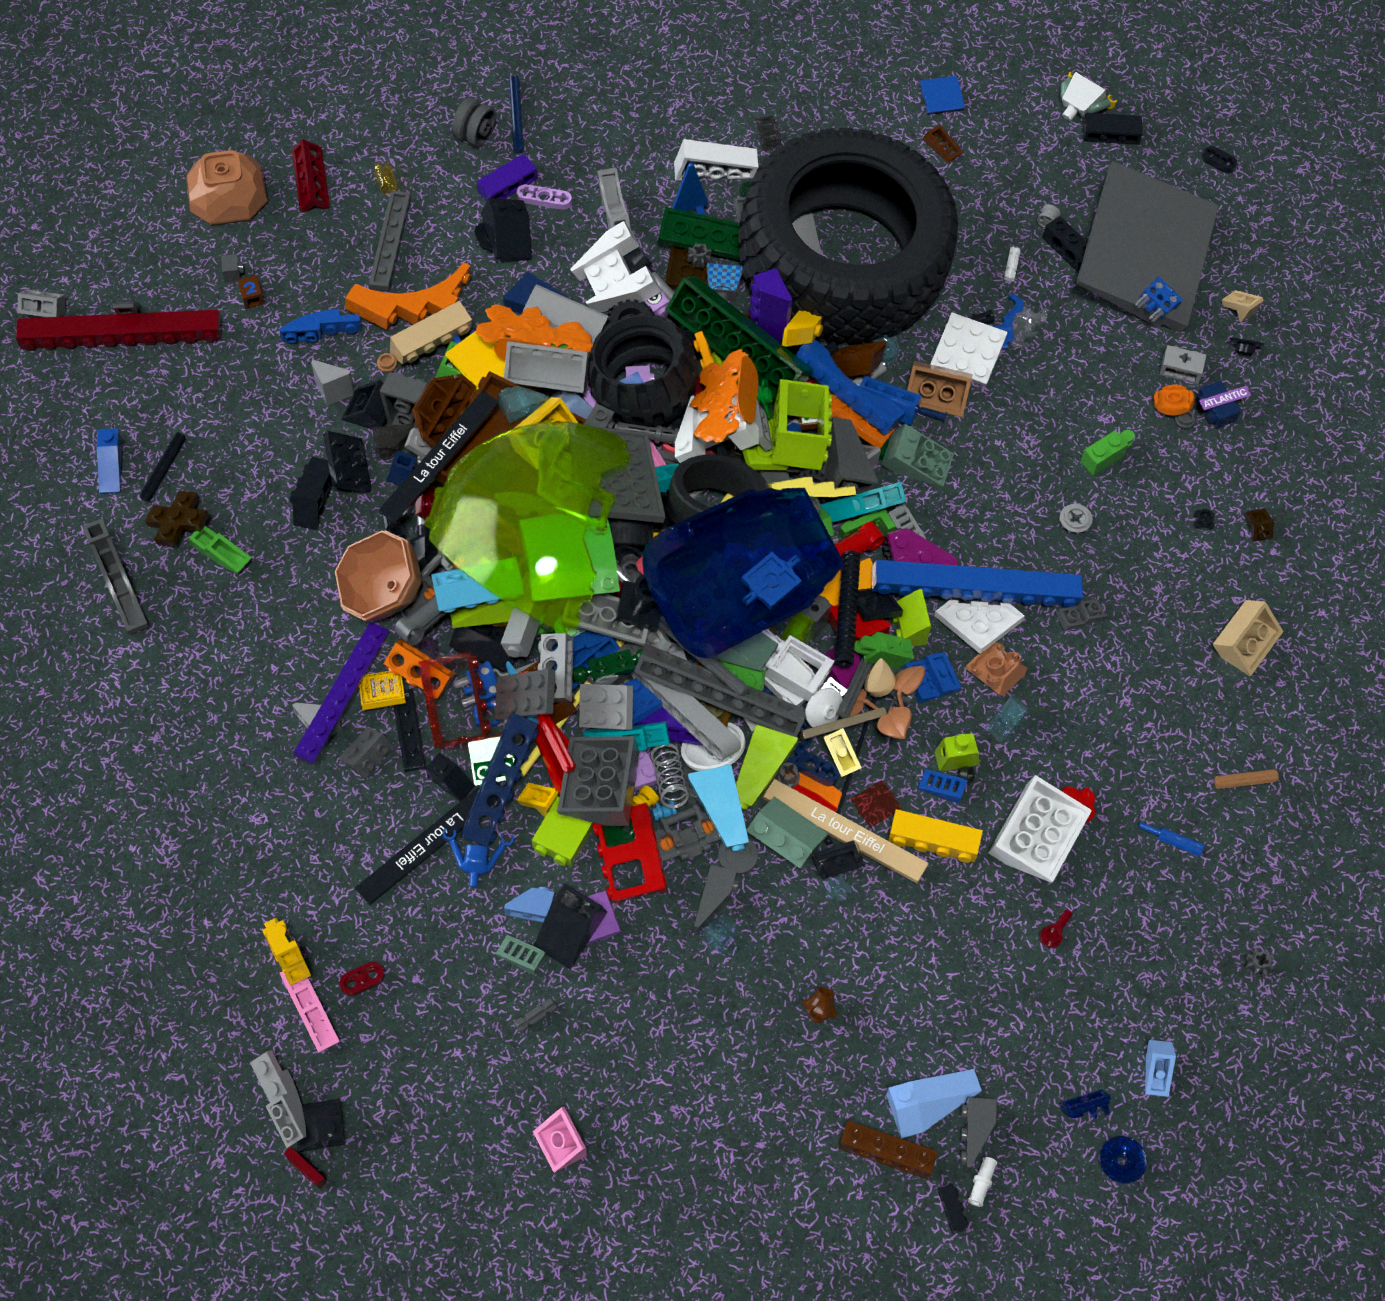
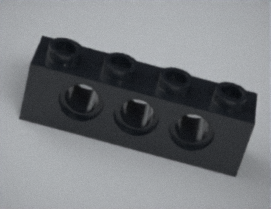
(1065, 242)

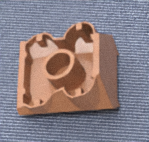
(998, 668)

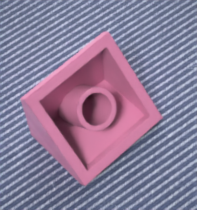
(560, 1140)

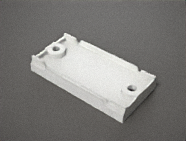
(793, 667)

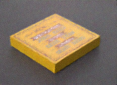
(381, 690)

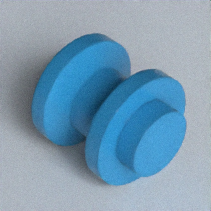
(660, 811)

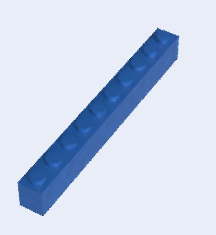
(977, 583)

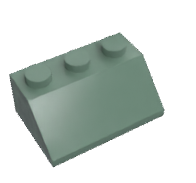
(787, 832)

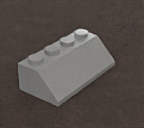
(562, 310)
(600, 617)

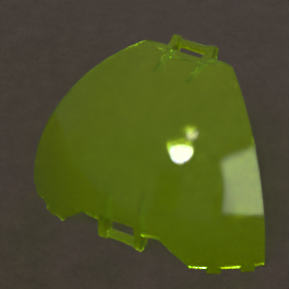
(520, 515)

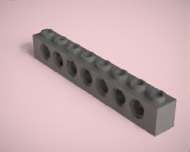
(707, 687)

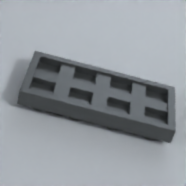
(525, 694)

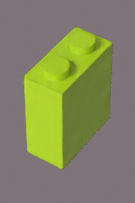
(561, 836)

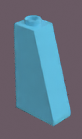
(721, 802)

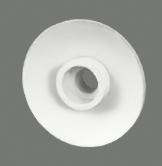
(823, 707)

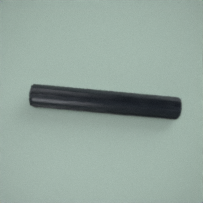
(162, 467)

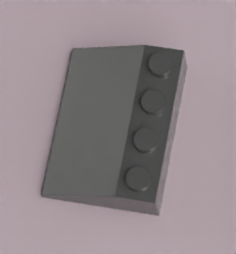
(602, 781)

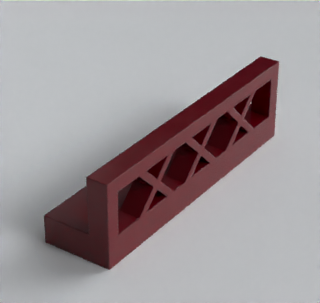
(306, 173)

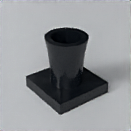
(638, 605)

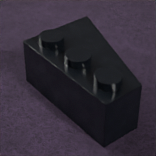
(311, 493)

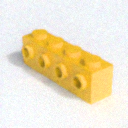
(935, 836)

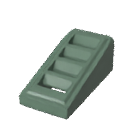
(523, 964)

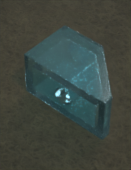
(519, 402)

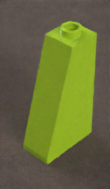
(762, 763)

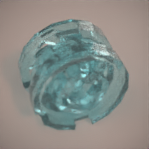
(891, 351)

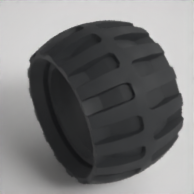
(637, 340)

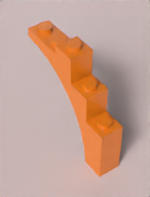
(413, 306)

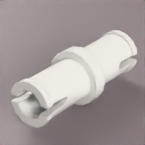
(982, 1181)

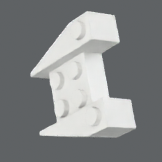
(610, 274)
(689, 445)

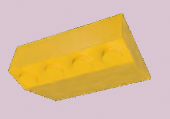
(476, 358)

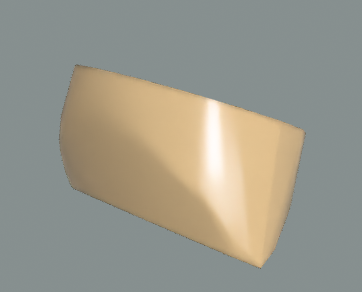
(880, 679)

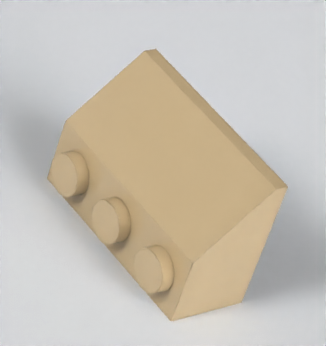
(1248, 636)

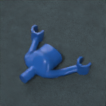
(476, 857)

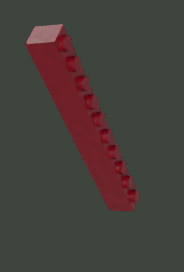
(119, 329)

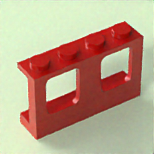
(642, 848)

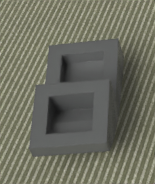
(127, 307)

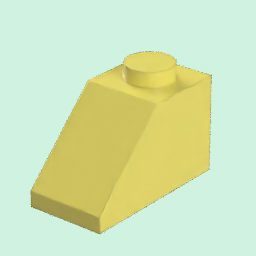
(842, 752)

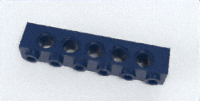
(480, 807)

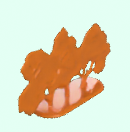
(530, 329)
(719, 392)

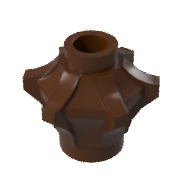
(821, 1005)

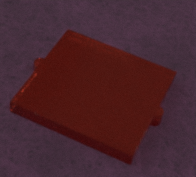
(875, 804)

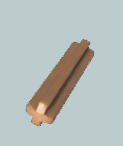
(1247, 778)

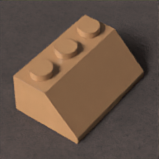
(940, 387)

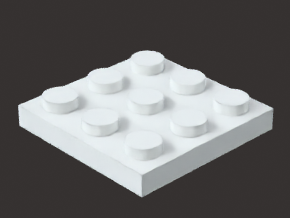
(969, 347)

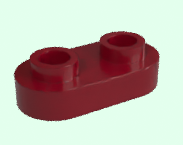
(361, 978)

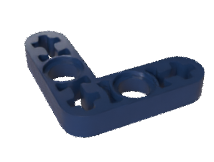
(802, 756)

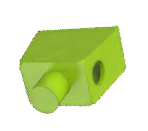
(958, 752)

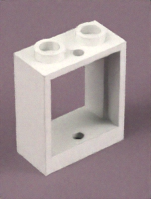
(806, 653)

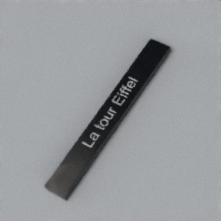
(438, 457)
(417, 851)

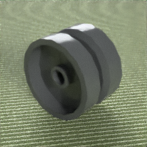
(473, 122)

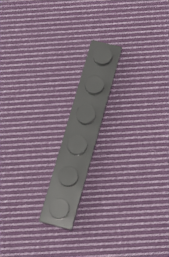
(389, 240)

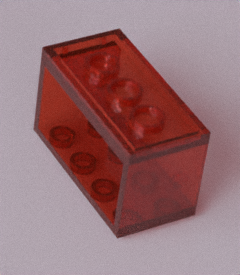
(431, 701)

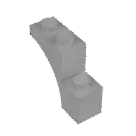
(612, 197)

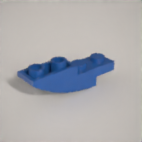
(311, 326)

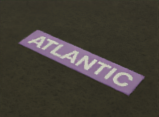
(1225, 397)

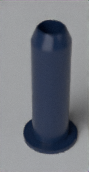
(932, 413)

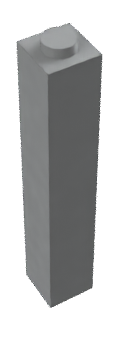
(519, 634)

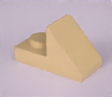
(1244, 303)

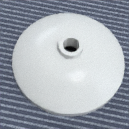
(701, 759)

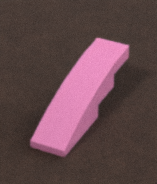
(312, 1013)

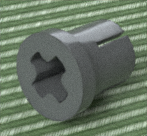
(789, 780)

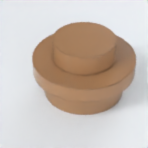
(386, 363)

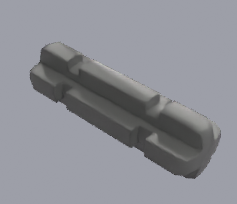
(535, 1015)

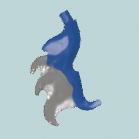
(1019, 323)

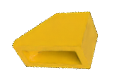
(802, 329)

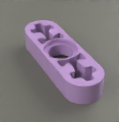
(559, 194)

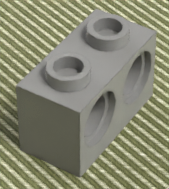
(41, 303)

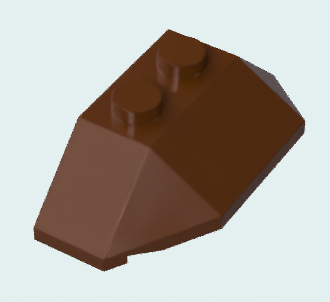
(859, 358)
(441, 405)

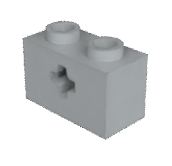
(1182, 364)

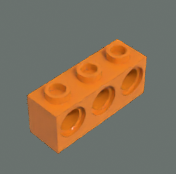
(407, 670)

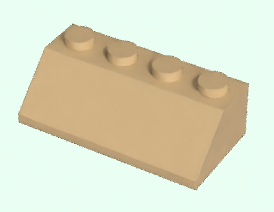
(430, 332)

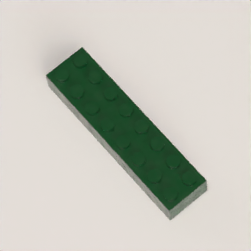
(729, 330)

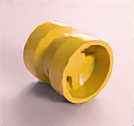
(645, 795)

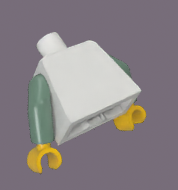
(1083, 97)

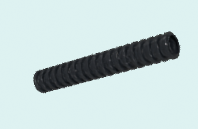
(847, 609)

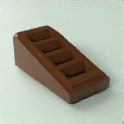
(931, 141)

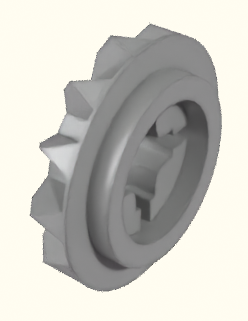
(1077, 511)

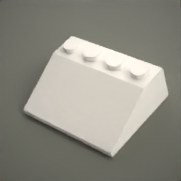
(1040, 830)

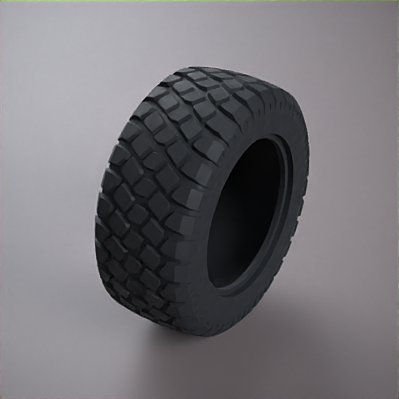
(860, 174)

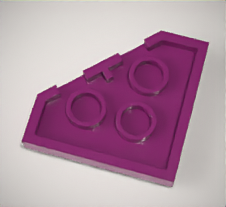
(911, 547)

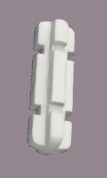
(1012, 264)

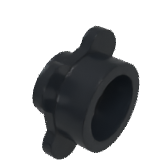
(1208, 515)

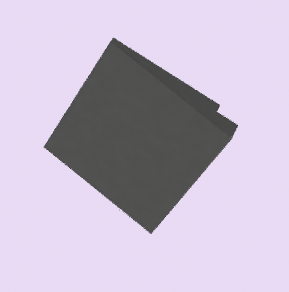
(1144, 234)

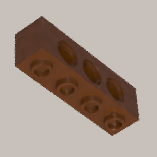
(888, 1150)

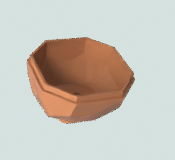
(226, 187)
(371, 570)

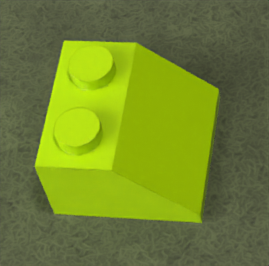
(914, 622)

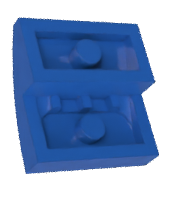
(942, 95)
(938, 677)

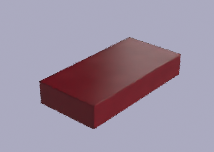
(305, 1168)

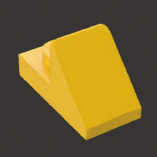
(538, 797)

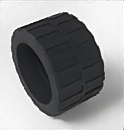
(631, 532)

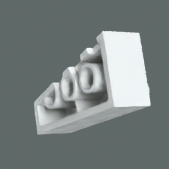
(716, 160)

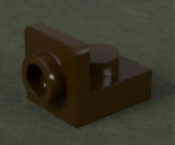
(1261, 524)

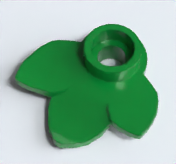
(765, 396)

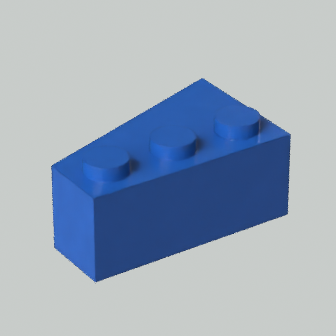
(589, 646)

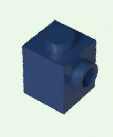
(401, 467)

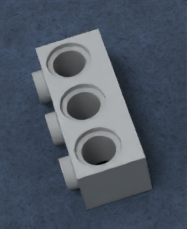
(563, 658)

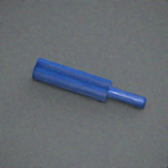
(1175, 839)

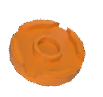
(1174, 400)

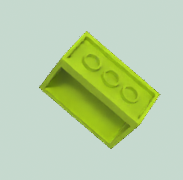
(800, 448)

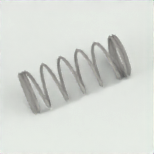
(672, 787)

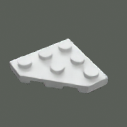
(978, 622)

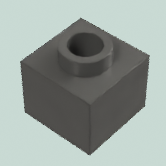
(231, 267)

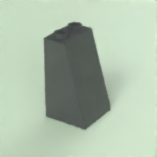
(848, 460)

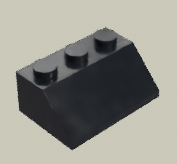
(483, 642)

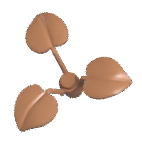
(897, 718)

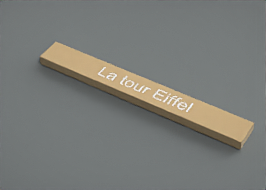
(846, 830)

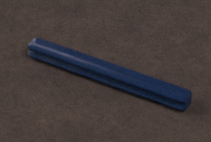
(516, 114)

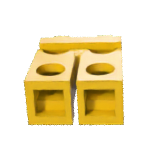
(285, 951)

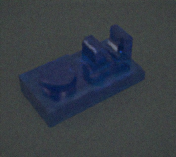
(1089, 1102)

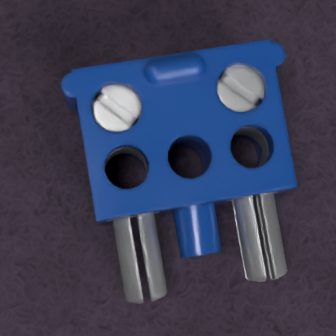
(1159, 298)

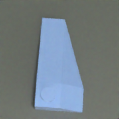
(928, 1100)

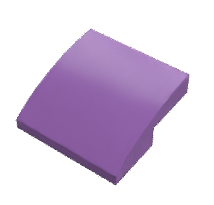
(609, 925)

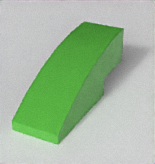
(219, 549)

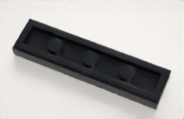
(409, 734)

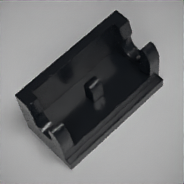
(838, 859)

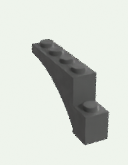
(115, 576)

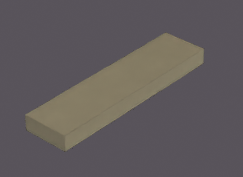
(842, 723)

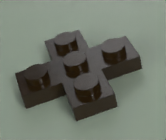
(176, 518)

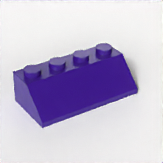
(770, 303)

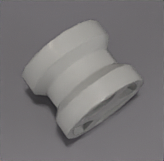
(1048, 214)

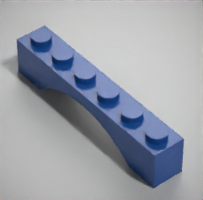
(876, 410)

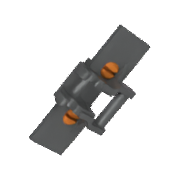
(427, 591)
(687, 842)

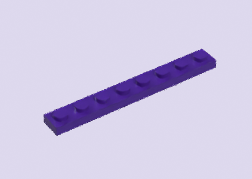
(341, 693)

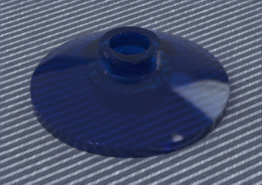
(1124, 1148)

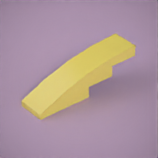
(822, 489)

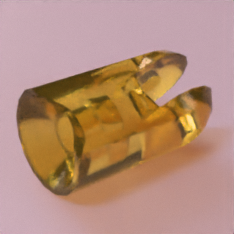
(386, 178)

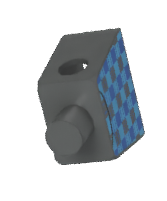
(724, 279)

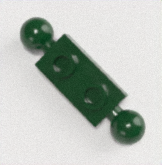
(607, 666)

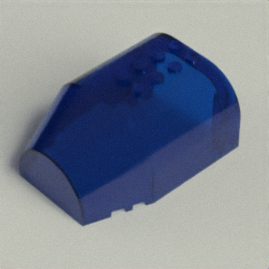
(700, 564)

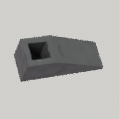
(979, 1122)

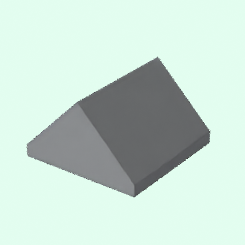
(332, 382)

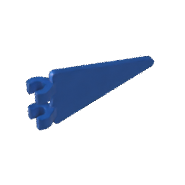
(691, 192)

